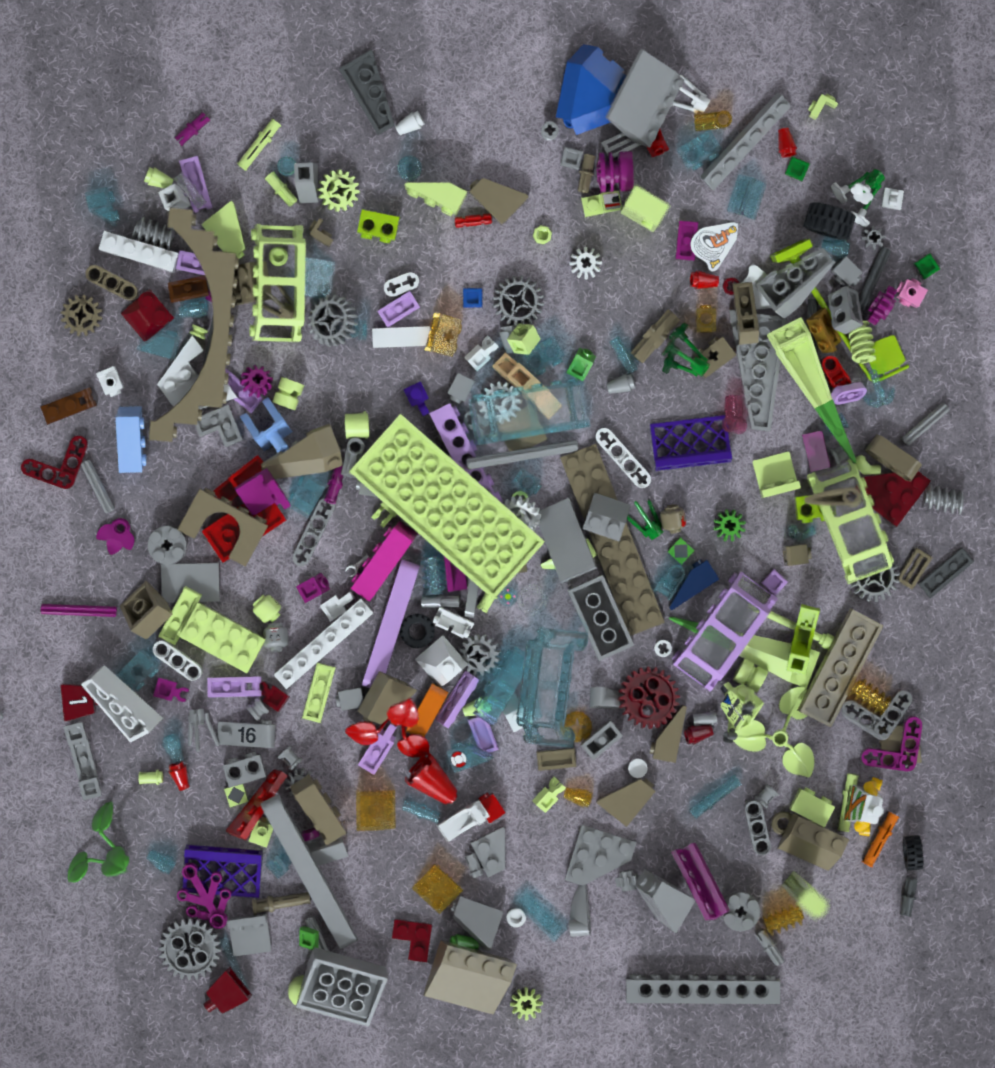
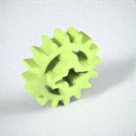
(341, 198)

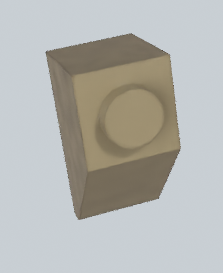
(796, 555)

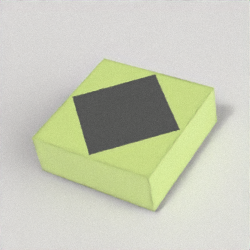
(236, 795)

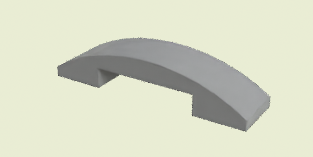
(83, 760)

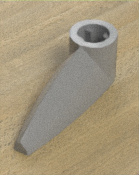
(605, 698)
(580, 916)

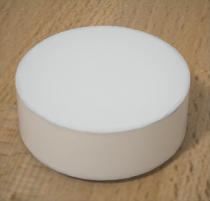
(637, 768)
(516, 917)

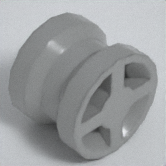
(257, 708)

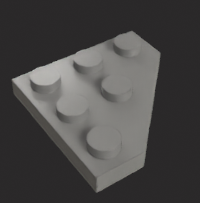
(597, 855)

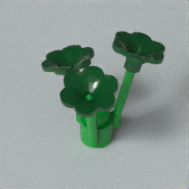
(698, 365)

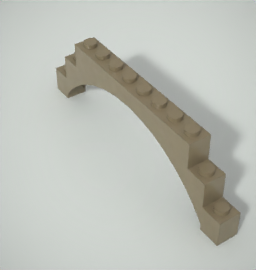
(220, 277)

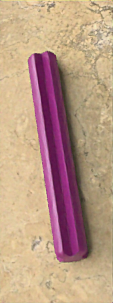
(78, 610)

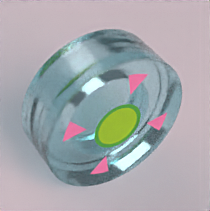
(508, 596)

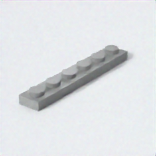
(745, 141)

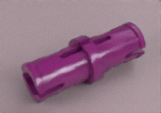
(192, 128)
(334, 486)

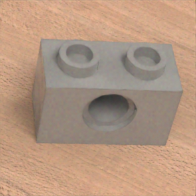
(601, 739)

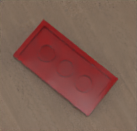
(226, 531)

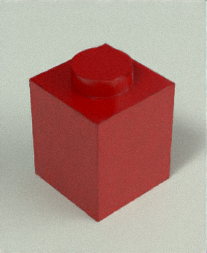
(492, 806)

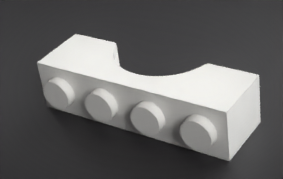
(139, 251)

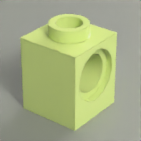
(523, 339)

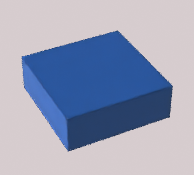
(472, 297)

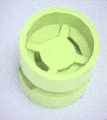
(288, 393)
(750, 675)

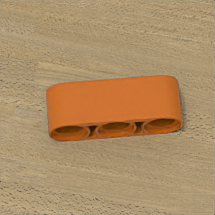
(428, 710)

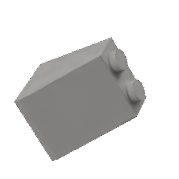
(665, 900)

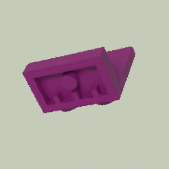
(261, 492)

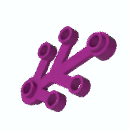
(205, 899)

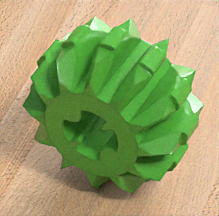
(733, 519)

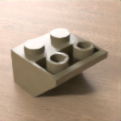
(245, 284)

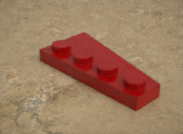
(252, 812)

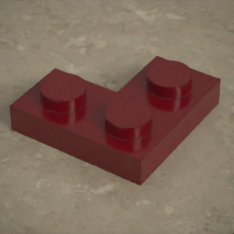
(418, 934)

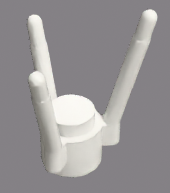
(699, 100)

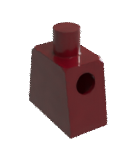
(226, 993)

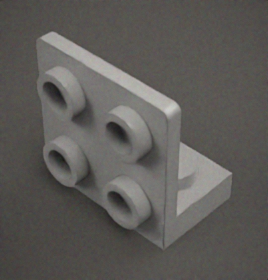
(249, 934)

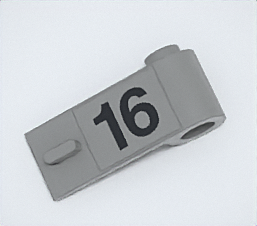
(247, 734)

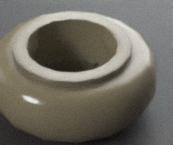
(776, 817)

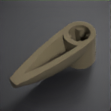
(835, 498)

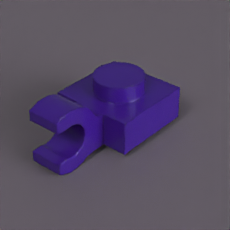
(417, 395)

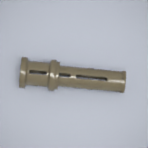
(270, 903)

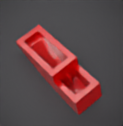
(227, 488)

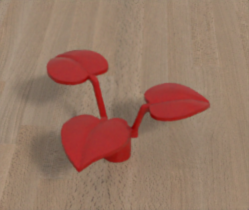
(401, 714)

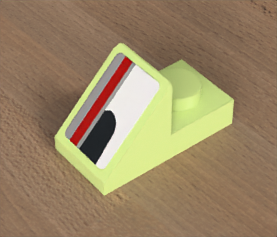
(601, 203)

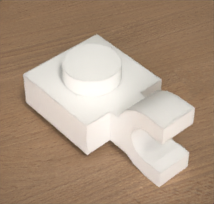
(479, 355)
(335, 607)

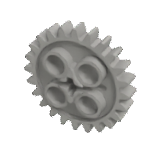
(173, 952)

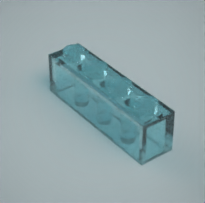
(501, 688)

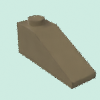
(745, 313)
(668, 740)

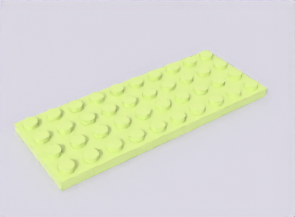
(447, 506)

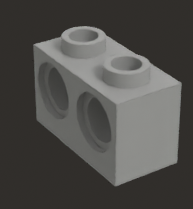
(845, 310)
(246, 774)

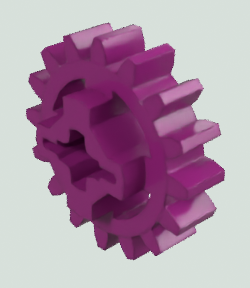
(882, 305)

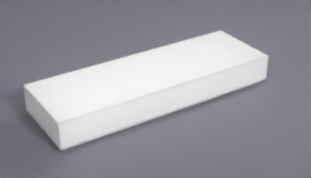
(400, 337)

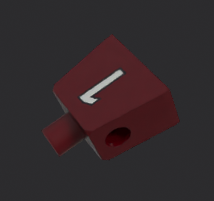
(76, 702)

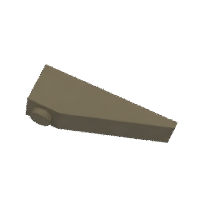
(311, 455)

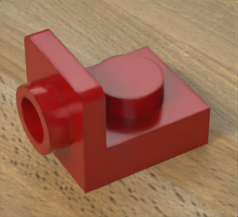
(658, 146)

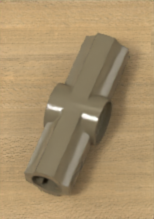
(655, 336)

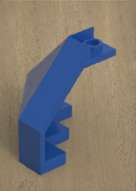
(588, 89)

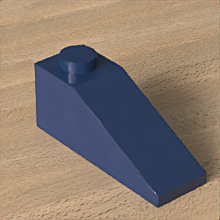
(697, 579)

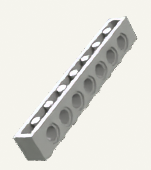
(711, 996)

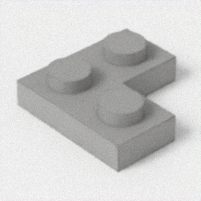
(224, 422)

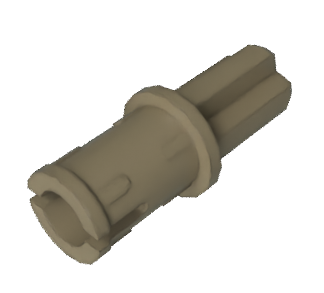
(586, 173)

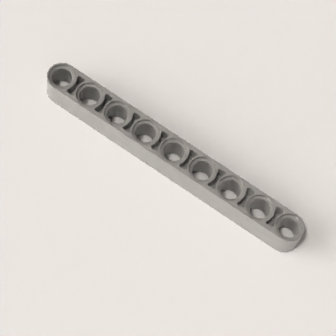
(309, 871)

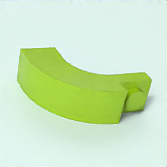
(802, 639)

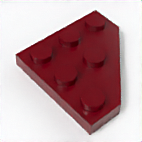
(895, 495)

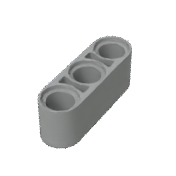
(762, 835)

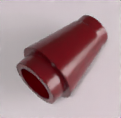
(696, 734)

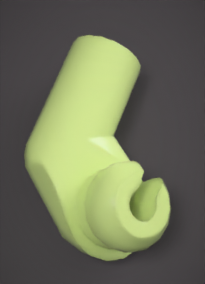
(865, 468)

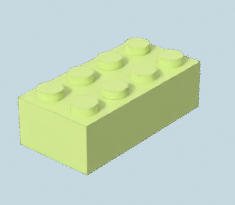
(222, 637)

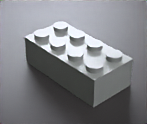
(600, 617)

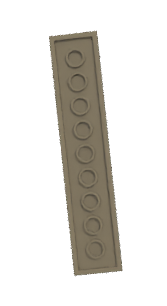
(618, 558)

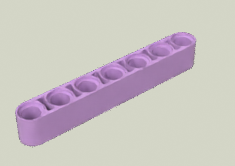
(391, 621)

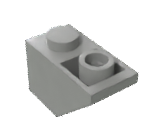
(306, 182)

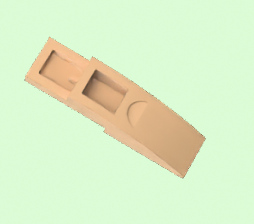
(514, 372)

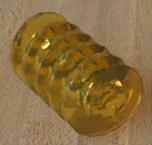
(870, 696)
(783, 919)

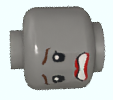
(276, 637)

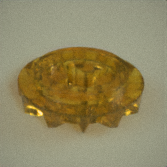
(583, 720)

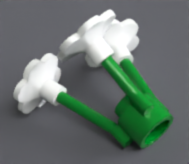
(861, 193)

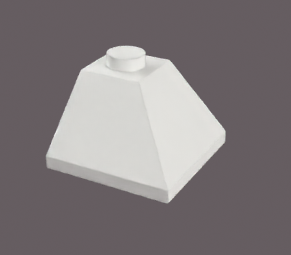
(441, 661)

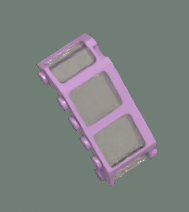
(725, 631)

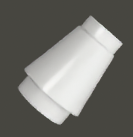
(410, 123)

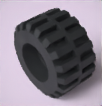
(829, 221)

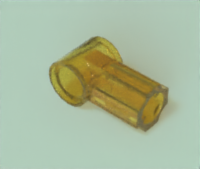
(709, 121)

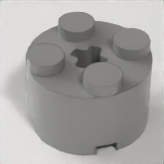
(174, 536)
(745, 920)

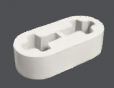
(399, 280)

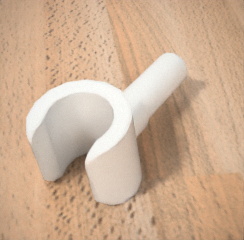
(357, 565)

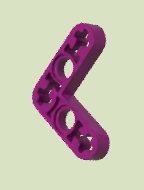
(898, 757)

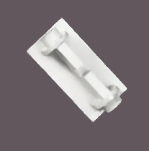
(446, 619)

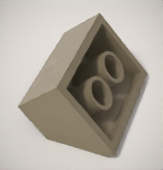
(812, 842)

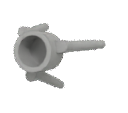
(196, 718)

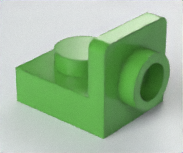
(581, 364)

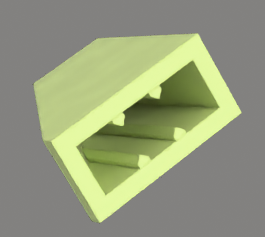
(228, 229)

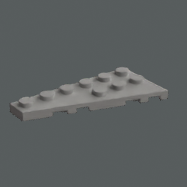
(759, 371)

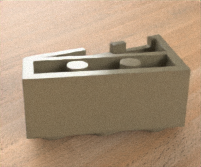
(318, 808)

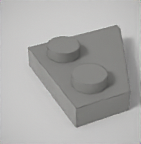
(491, 851)

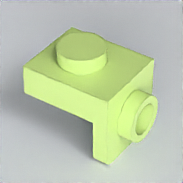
(816, 107)

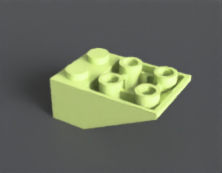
(441, 194)

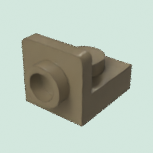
(323, 236)

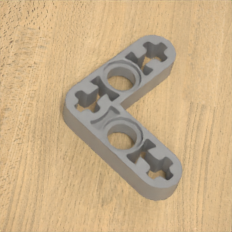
(878, 722)

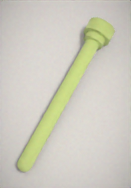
(825, 640)

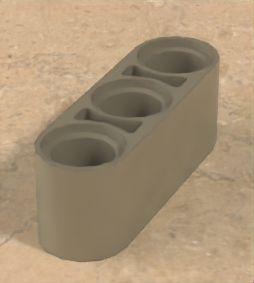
(103, 279)
(893, 457)

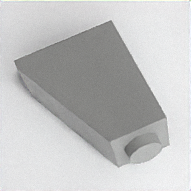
(477, 920)

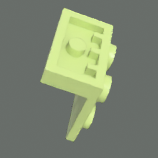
(775, 474)

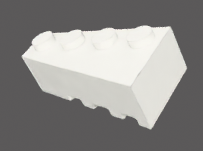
(121, 704)

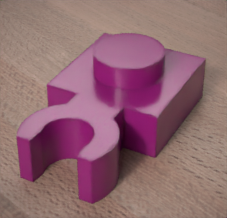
(167, 689)

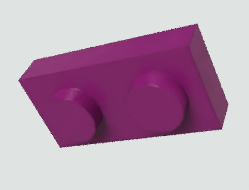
(686, 231)

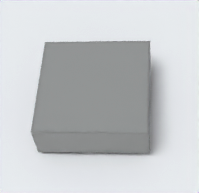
(571, 158)

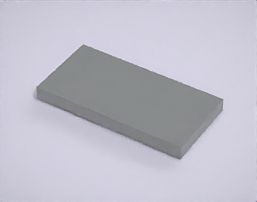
(565, 540)

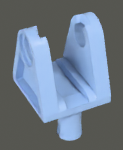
(272, 436)

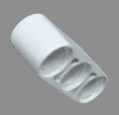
(168, 659)

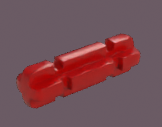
(473, 220)

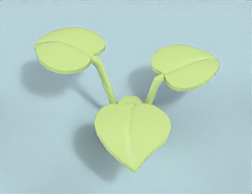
(797, 759)

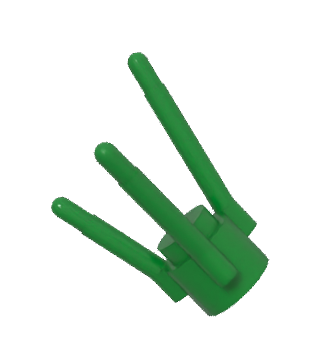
(653, 529)

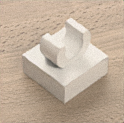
(892, 198)

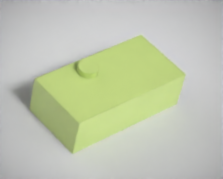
(644, 209)

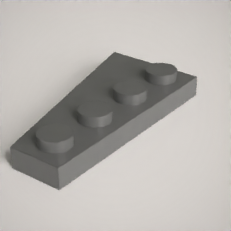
(367, 87)

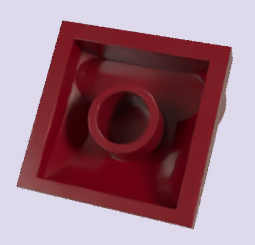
(147, 315)

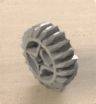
(525, 285)
(328, 307)
(885, 588)

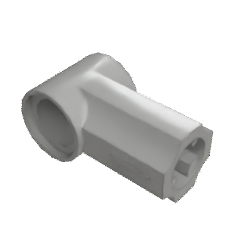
(351, 457)

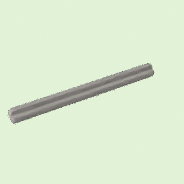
(522, 454)

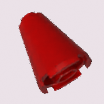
(432, 780)

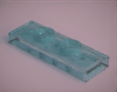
(540, 914)

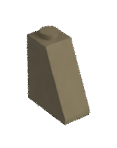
(497, 199)
(382, 695)
(627, 800)

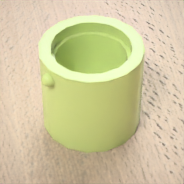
(357, 425)

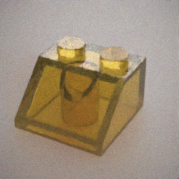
(375, 810)

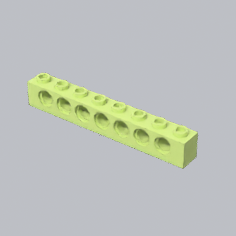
(805, 895)

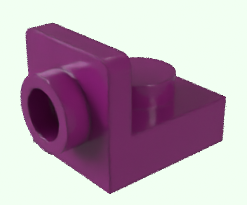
(313, 587)

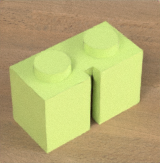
(812, 807)

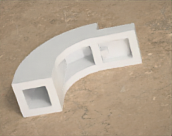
(462, 820)

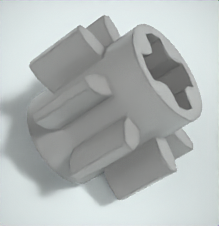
(870, 242)
(627, 880)

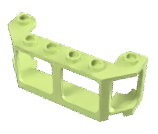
(298, 282)

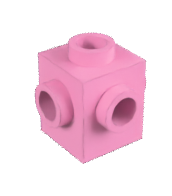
(917, 296)

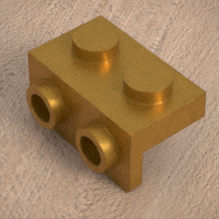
(823, 331)

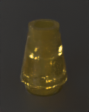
(578, 796)

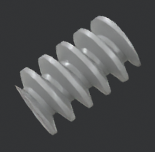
(154, 233)
(943, 498)

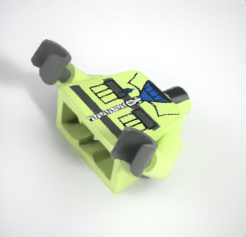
(740, 707)

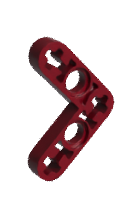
(65, 469)

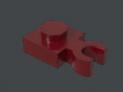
(274, 697)

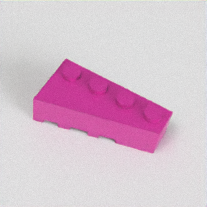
(383, 562)

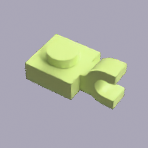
(547, 797)

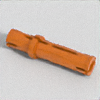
(880, 839)

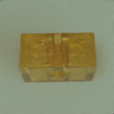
(442, 325)

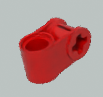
(835, 373)

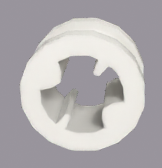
(657, 650)

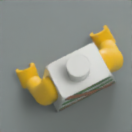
(865, 806)

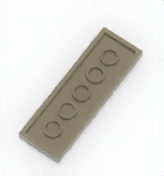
(840, 667)

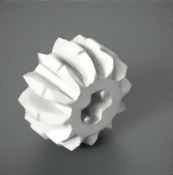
(592, 261)

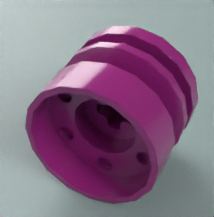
(615, 171)

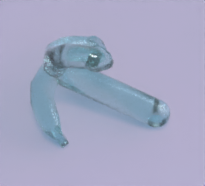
(880, 392)

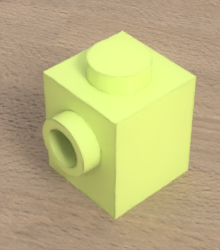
(261, 832)

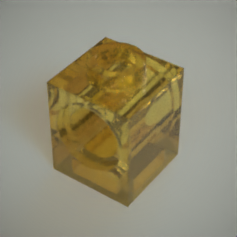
(705, 328)

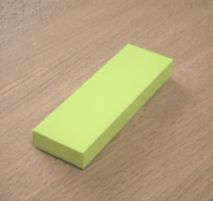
(181, 613)
(318, 692)

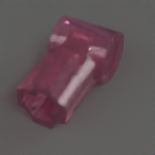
(734, 415)

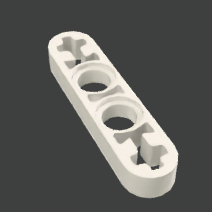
(620, 460)

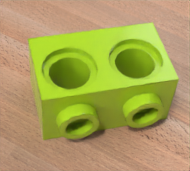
(379, 221)
(814, 513)

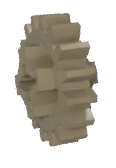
(89, 316)

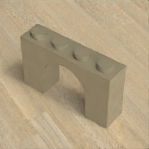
(250, 527)

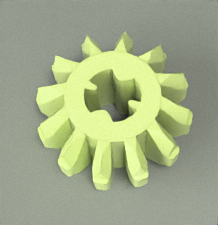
(524, 997)

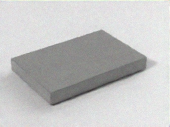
(197, 576)

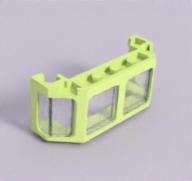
(856, 529)

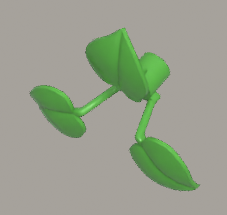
(115, 860)

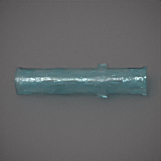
(714, 797)

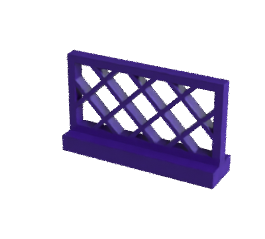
(692, 459)
(226, 855)

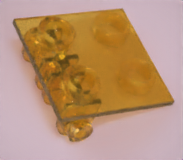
(437, 888)

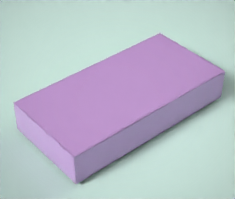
(483, 734)

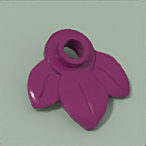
(116, 539)

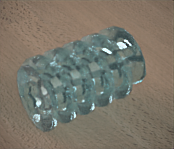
(433, 575)

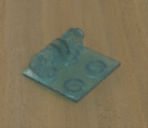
(318, 277)

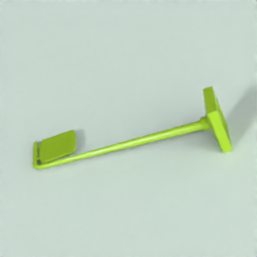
(887, 349)

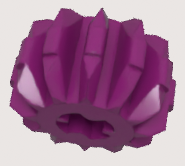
(255, 373)

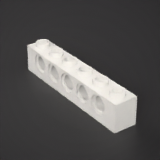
(323, 643)

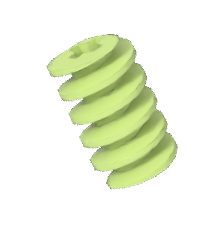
(861, 345)

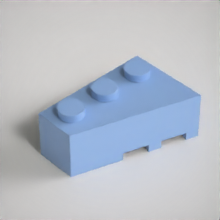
(130, 439)

